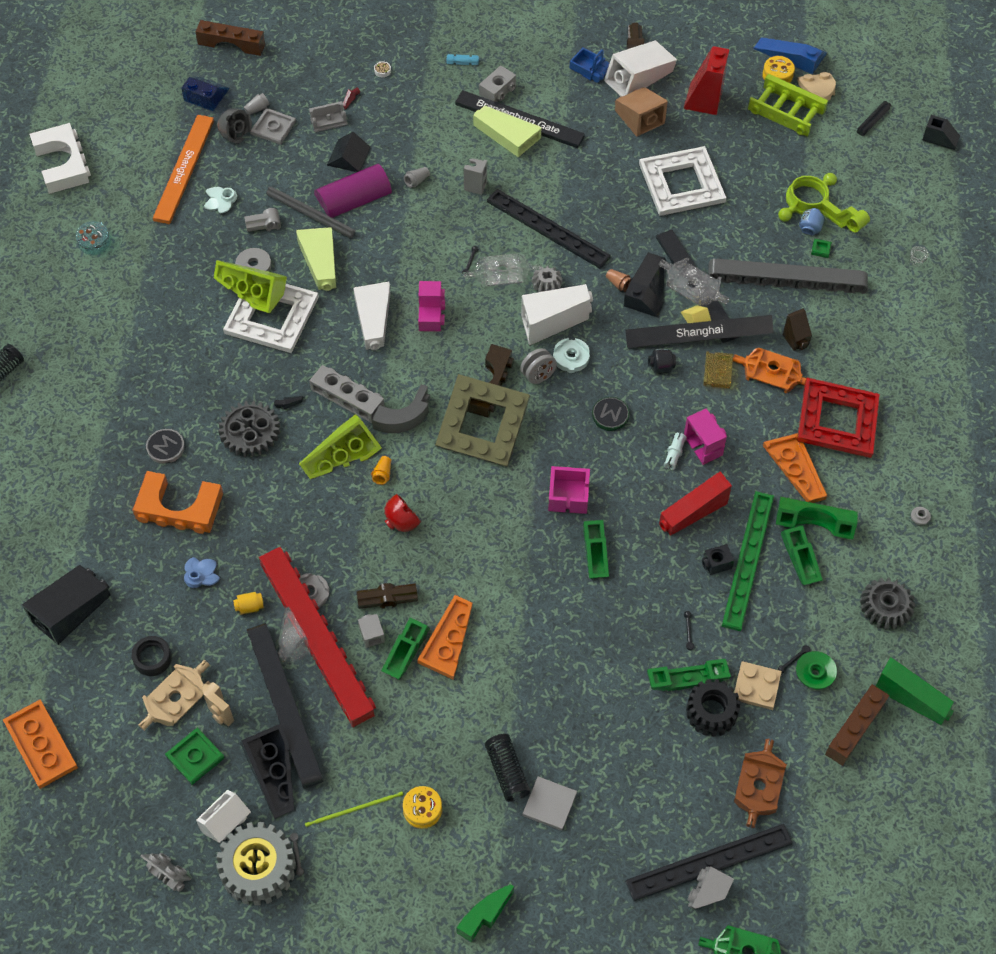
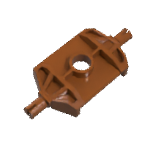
(762, 767)

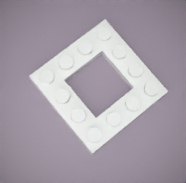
(665, 203)
(284, 339)

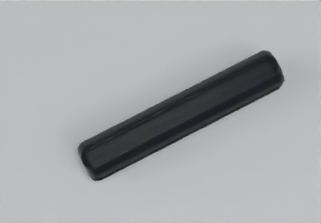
(873, 118)

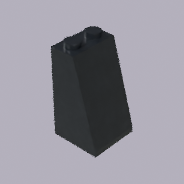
(66, 603)

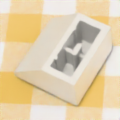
(223, 816)

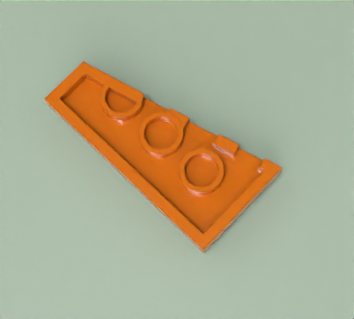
(797, 466)
(446, 642)

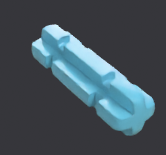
(462, 59)

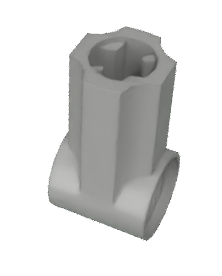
(267, 220)

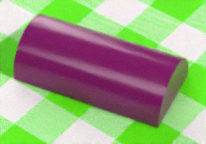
(353, 190)

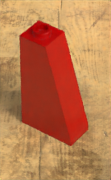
(696, 504)

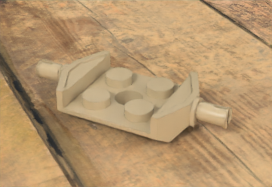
(182, 681)

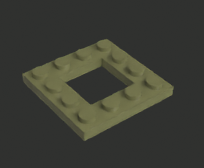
(470, 388)

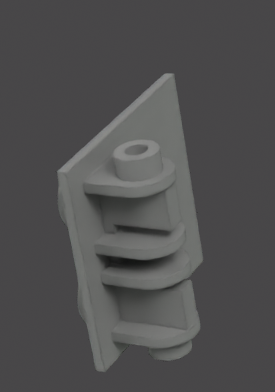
(160, 866)

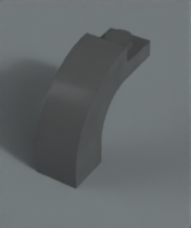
(403, 419)

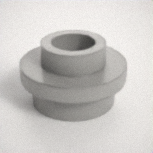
(918, 519)

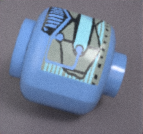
(811, 221)

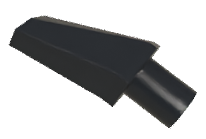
(288, 402)

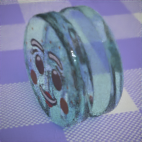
(93, 238)

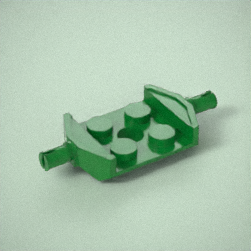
(733, 940)

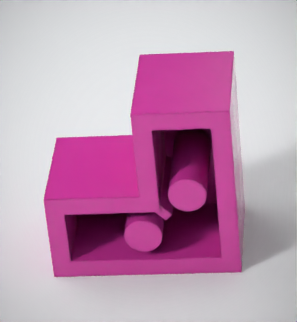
(431, 306)

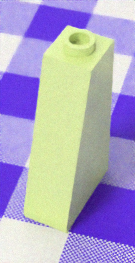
(507, 130)
(319, 254)

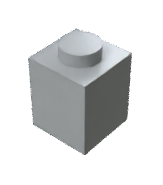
(371, 630)

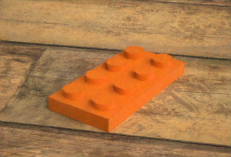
(40, 744)

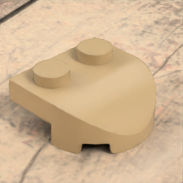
(820, 84)
(216, 703)

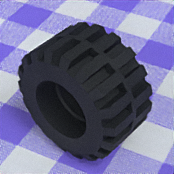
(710, 722)

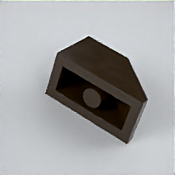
(797, 330)

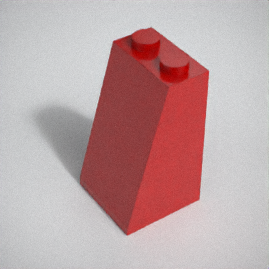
(708, 83)

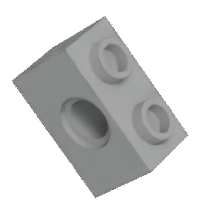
(497, 84)

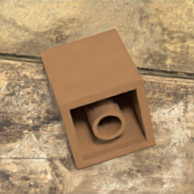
(642, 110)

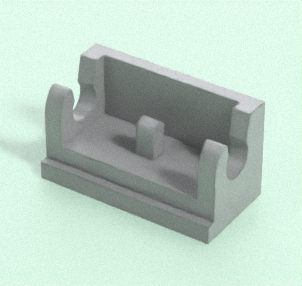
(328, 116)
(475, 177)

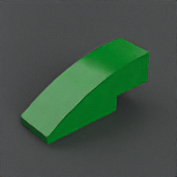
(595, 549)
(801, 555)
(405, 648)
(484, 913)

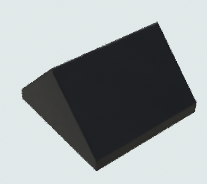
(349, 153)

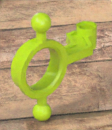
(848, 217)

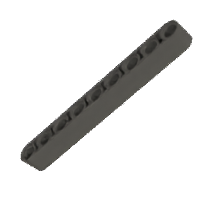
(789, 275)

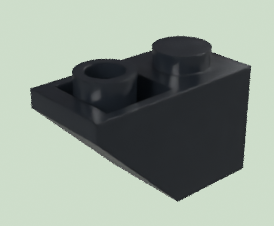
(941, 132)

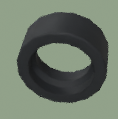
(158, 668)

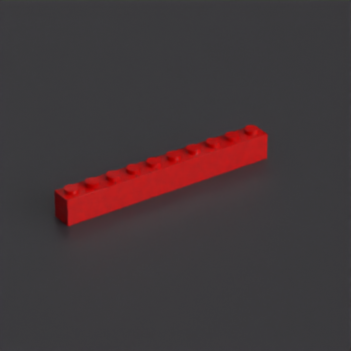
(321, 642)

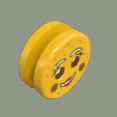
(779, 67)
(422, 807)

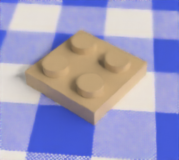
(757, 685)

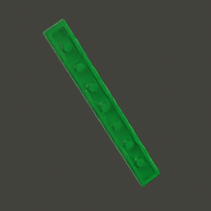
(747, 561)

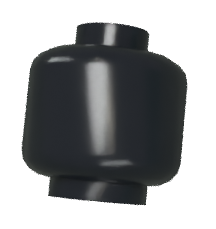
(662, 361)

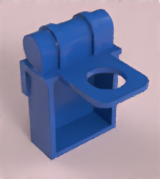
(590, 64)

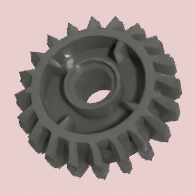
(893, 593)

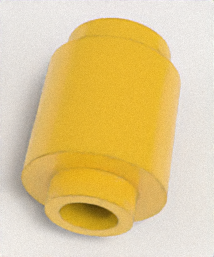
(248, 603)

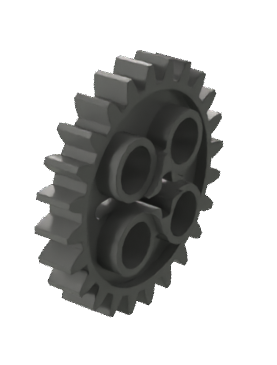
(237, 421)

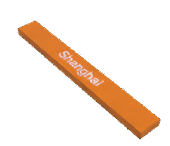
(183, 169)

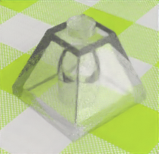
(292, 640)

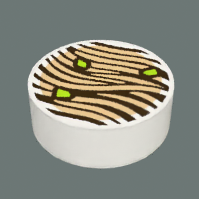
(382, 69)

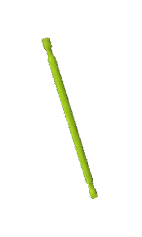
(354, 809)

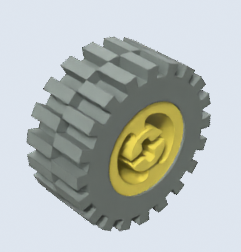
(272, 870)

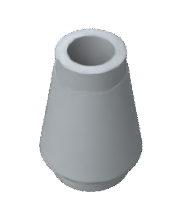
(257, 104)
(415, 177)

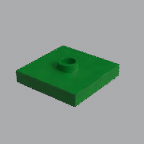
(194, 756)

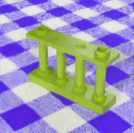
(788, 92)

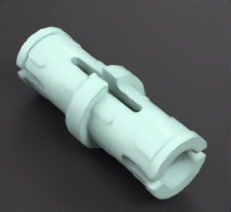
(675, 451)

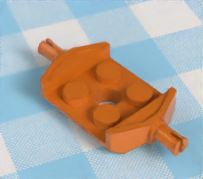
(758, 364)

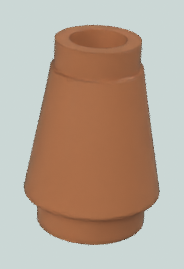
(618, 279)

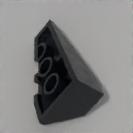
(647, 287)
(270, 763)

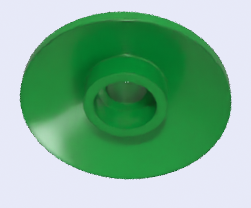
(820, 662)

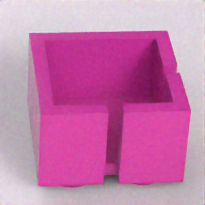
(703, 429)
(569, 489)

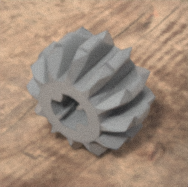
(546, 279)

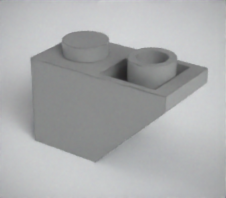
(711, 888)

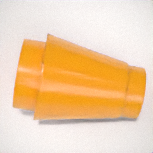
(381, 472)

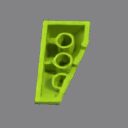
(255, 286)
(344, 445)

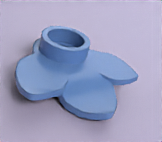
(200, 572)

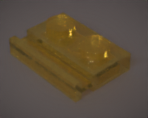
(718, 369)

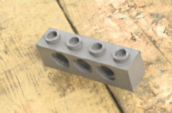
(322, 385)

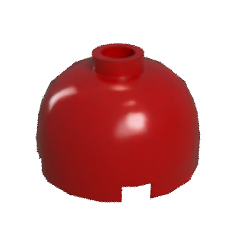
(400, 515)

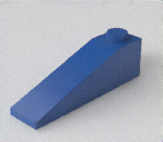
(802, 55)

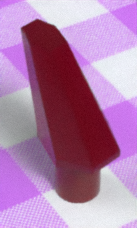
(350, 97)

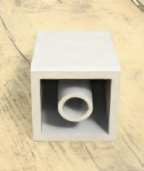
(639, 67)
(554, 311)

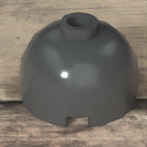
(233, 122)

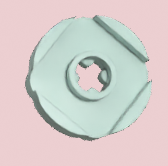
(571, 364)

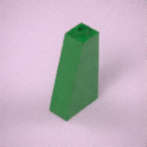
(914, 692)

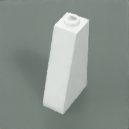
(372, 308)

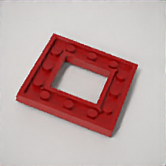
(811, 433)

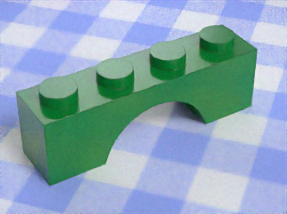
(838, 521)

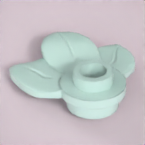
(219, 199)

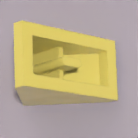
(696, 314)

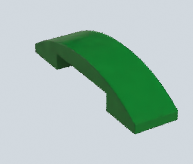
(687, 677)

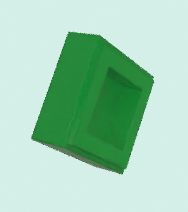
(821, 248)

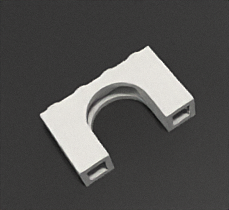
(73, 171)

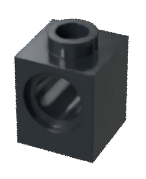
(721, 553)

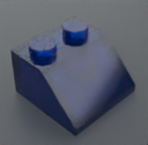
(203, 92)

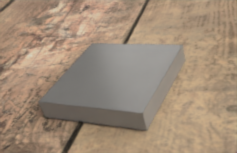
(273, 126)
(549, 803)

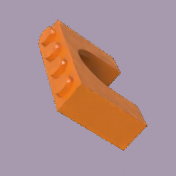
(197, 517)

